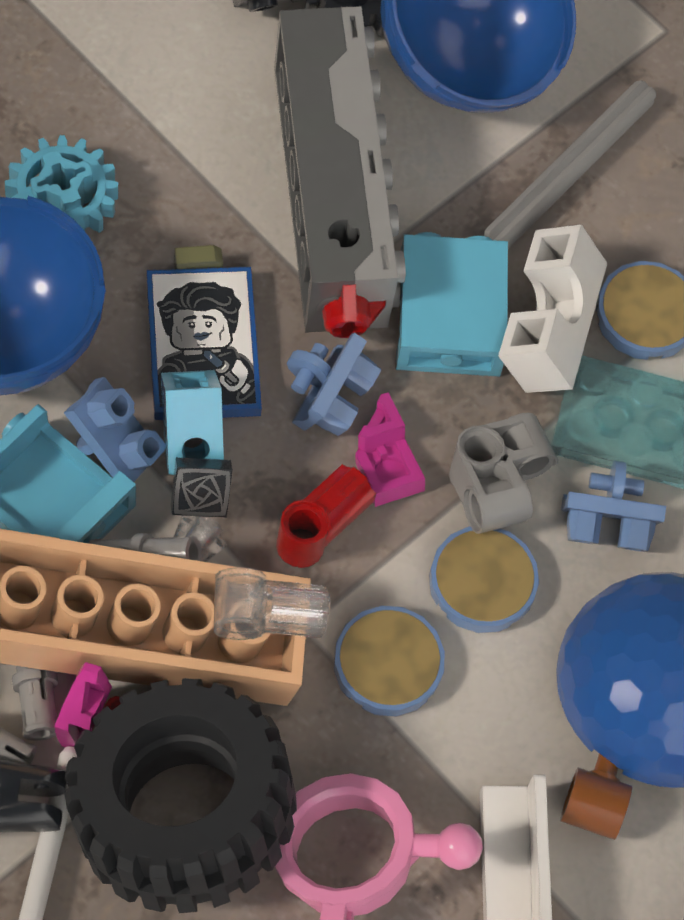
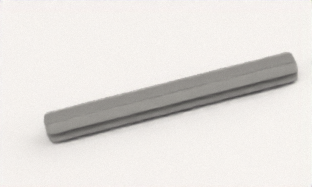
(572, 164)

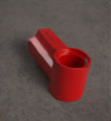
(324, 514)

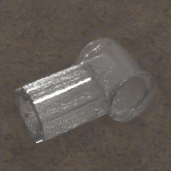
(252, 606)

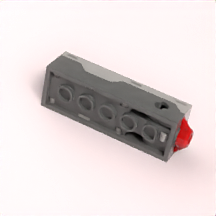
(337, 171)

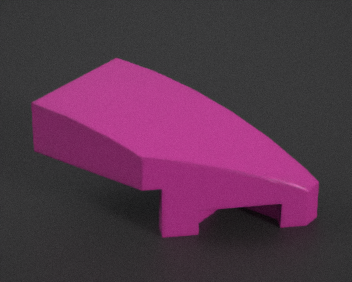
(386, 456)
(82, 704)

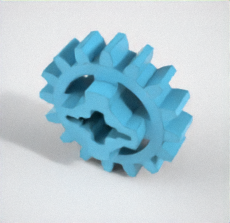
(66, 181)

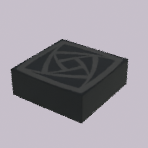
(201, 487)

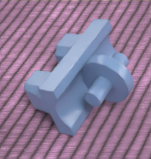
(343, 367)
(112, 432)
(636, 518)

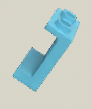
(453, 304)
(56, 487)

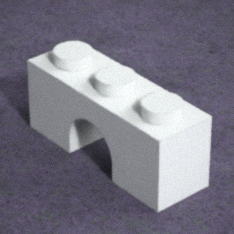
(548, 343)

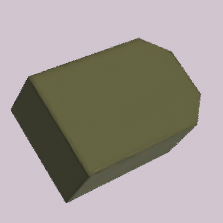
(198, 257)

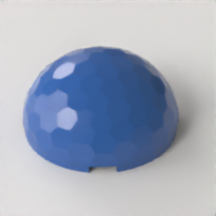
(480, 51)
(47, 293)
(626, 677)

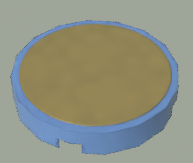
(643, 310)
(483, 579)
(389, 660)

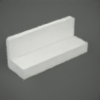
(515, 852)

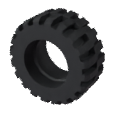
(193, 859)

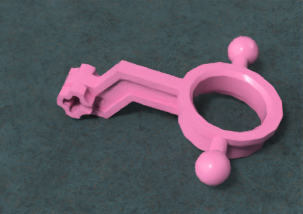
(456, 845)

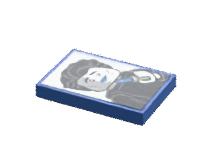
(204, 324)

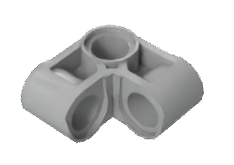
(495, 487)

